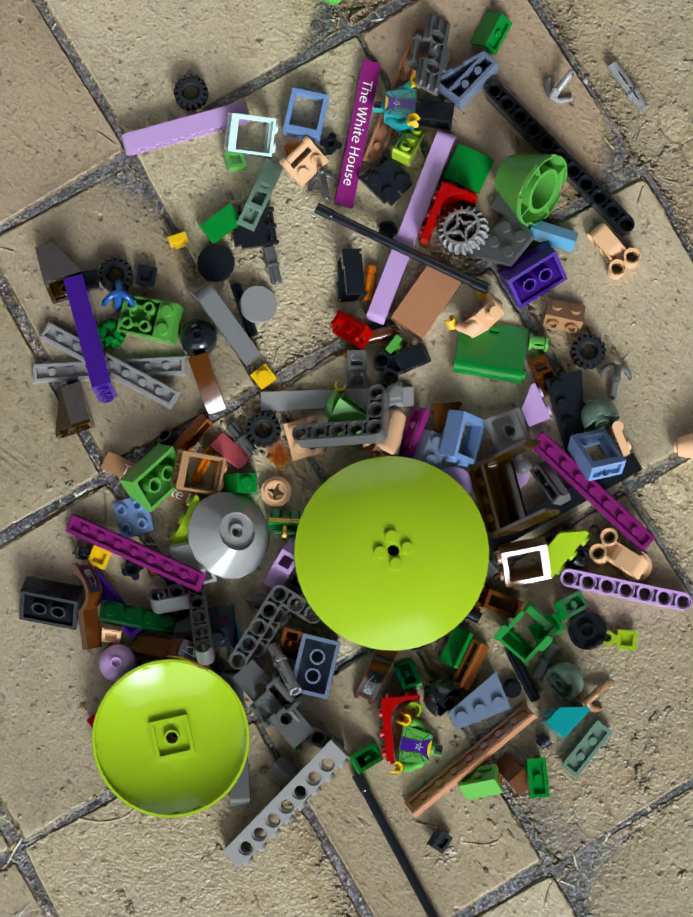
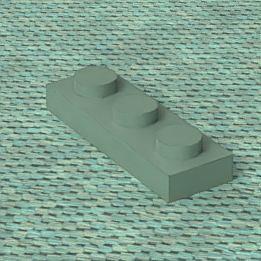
(586, 748)

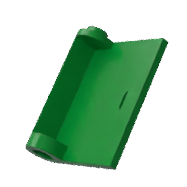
(493, 354)

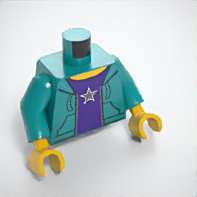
(400, 107)

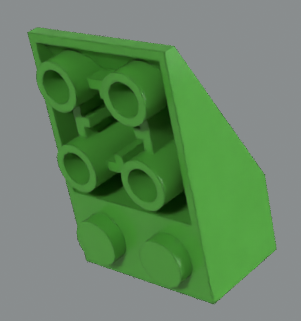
(151, 320)

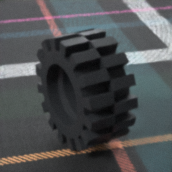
(188, 82)
(111, 264)
(588, 340)
(263, 418)

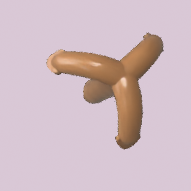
(587, 700)

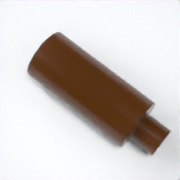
(383, 334)

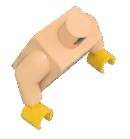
(481, 318)

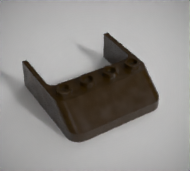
(500, 494)

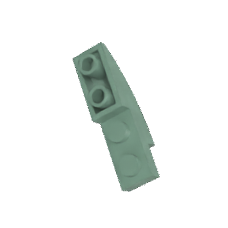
(260, 195)

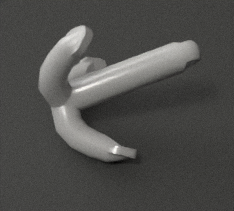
(553, 95)

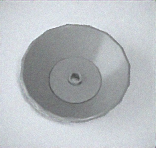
(213, 540)

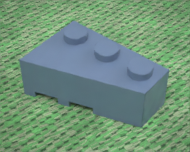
(468, 79)
(480, 703)

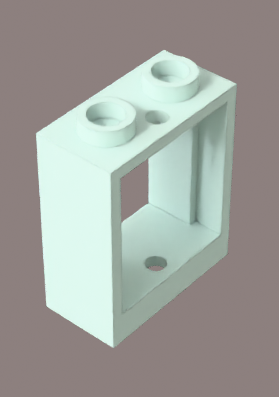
(232, 129)

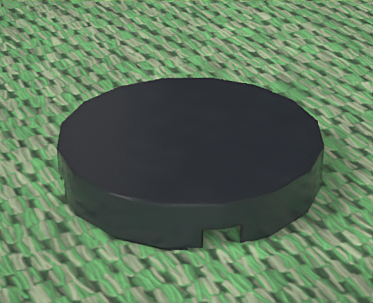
(215, 263)
(587, 630)

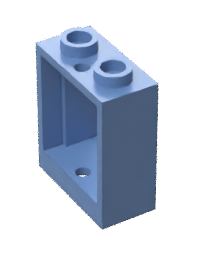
(300, 132)
(453, 434)
(598, 469)

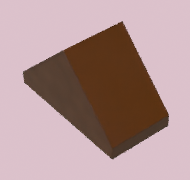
(440, 413)
(291, 641)
(513, 774)

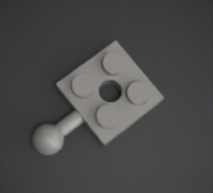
(496, 430)

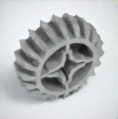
(449, 232)

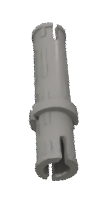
(629, 88)
(280, 661)

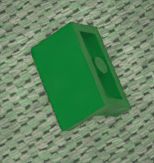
(491, 32)
(220, 224)
(456, 647)
(537, 777)

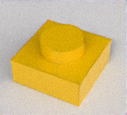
(178, 240)
(263, 377)
(99, 557)

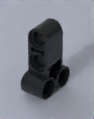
(401, 362)

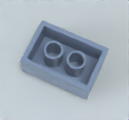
(316, 665)

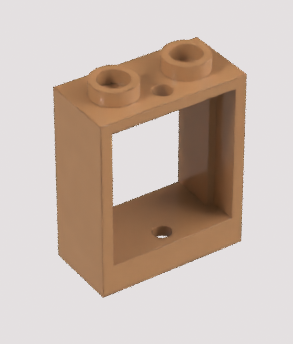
(180, 470)
(521, 547)

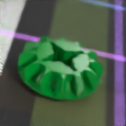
(110, 342)

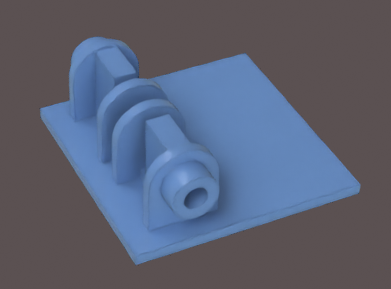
(132, 518)

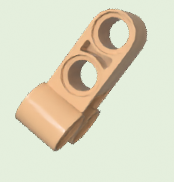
(612, 250)
(618, 555)

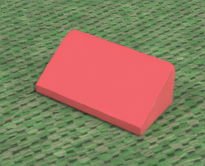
(228, 449)

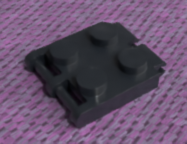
(386, 179)
(261, 236)

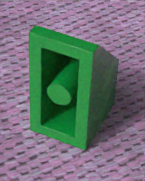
(241, 483)

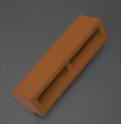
(193, 434)
(470, 664)

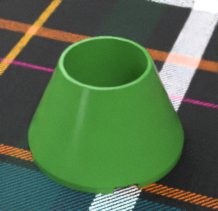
(531, 185)

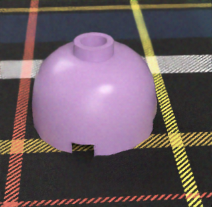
(117, 661)

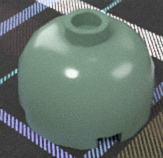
(598, 414)
(567, 680)

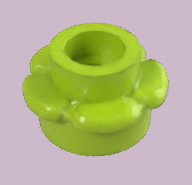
(413, 704)

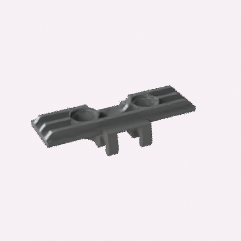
(437, 56)
(269, 708)

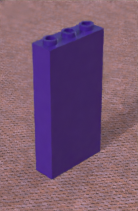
(90, 338)

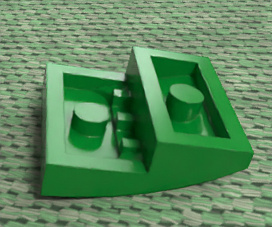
(468, 168)

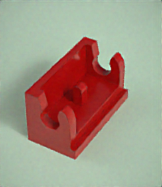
(351, 329)

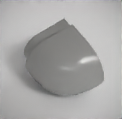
(396, 395)

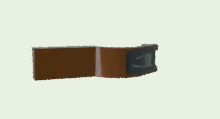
(88, 613)
(164, 649)
(375, 674)

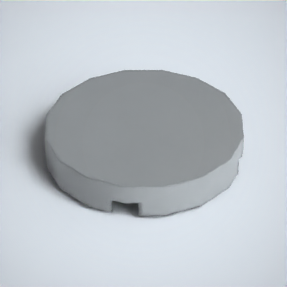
(258, 304)

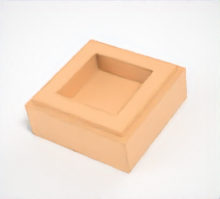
(111, 634)

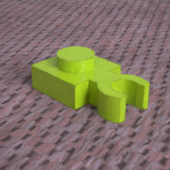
(625, 639)

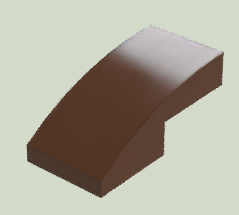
(541, 371)

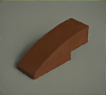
(207, 383)
(499, 603)

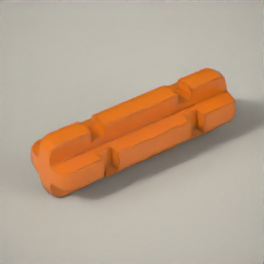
(369, 282)
(202, 467)

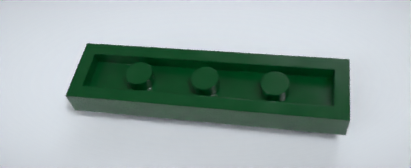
(137, 617)

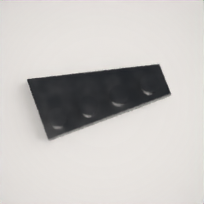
(567, 403)

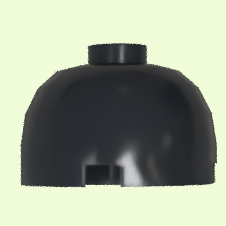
(198, 337)
(439, 695)

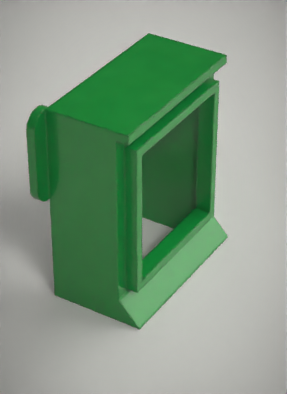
(517, 644)

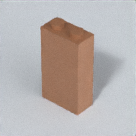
(425, 302)

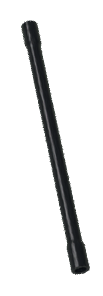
(472, 282)
(364, 788)

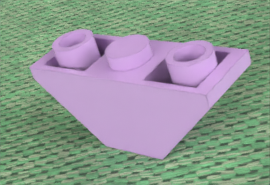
(282, 566)

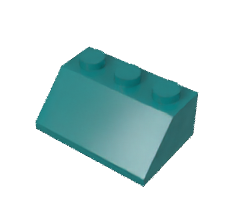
(563, 719)

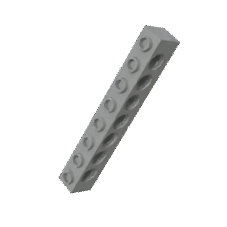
(236, 851)

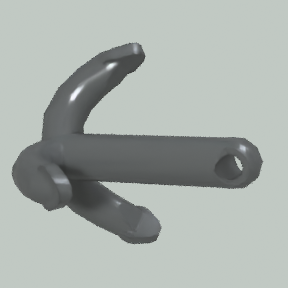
(322, 175)
(616, 377)

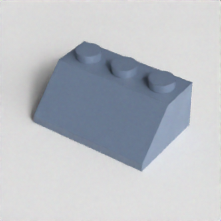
(429, 448)

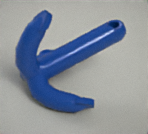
(118, 294)

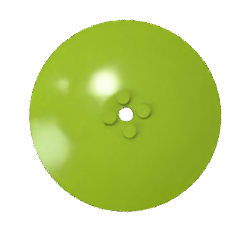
(134, 747)

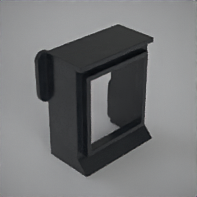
(350, 276)

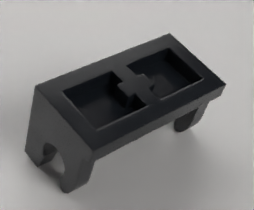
(435, 113)

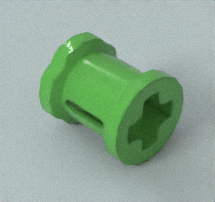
(538, 342)

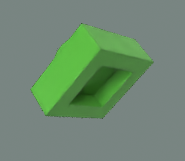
(234, 161)
(394, 346)

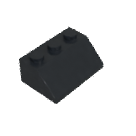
(50, 602)
(222, 626)

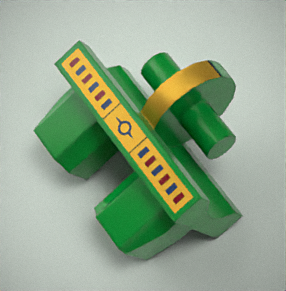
(284, 526)

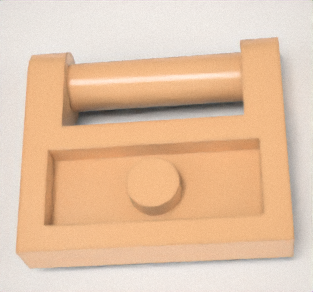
(307, 166)
(617, 436)
(296, 451)

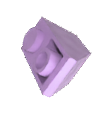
(533, 408)

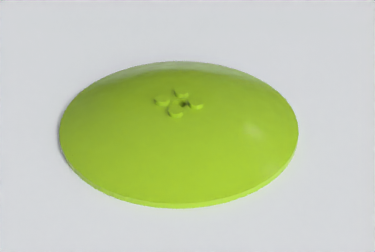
(383, 597)

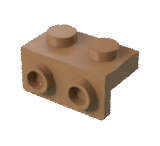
(564, 316)

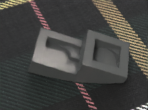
(357, 369)

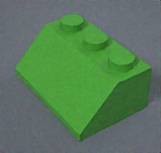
(151, 477)

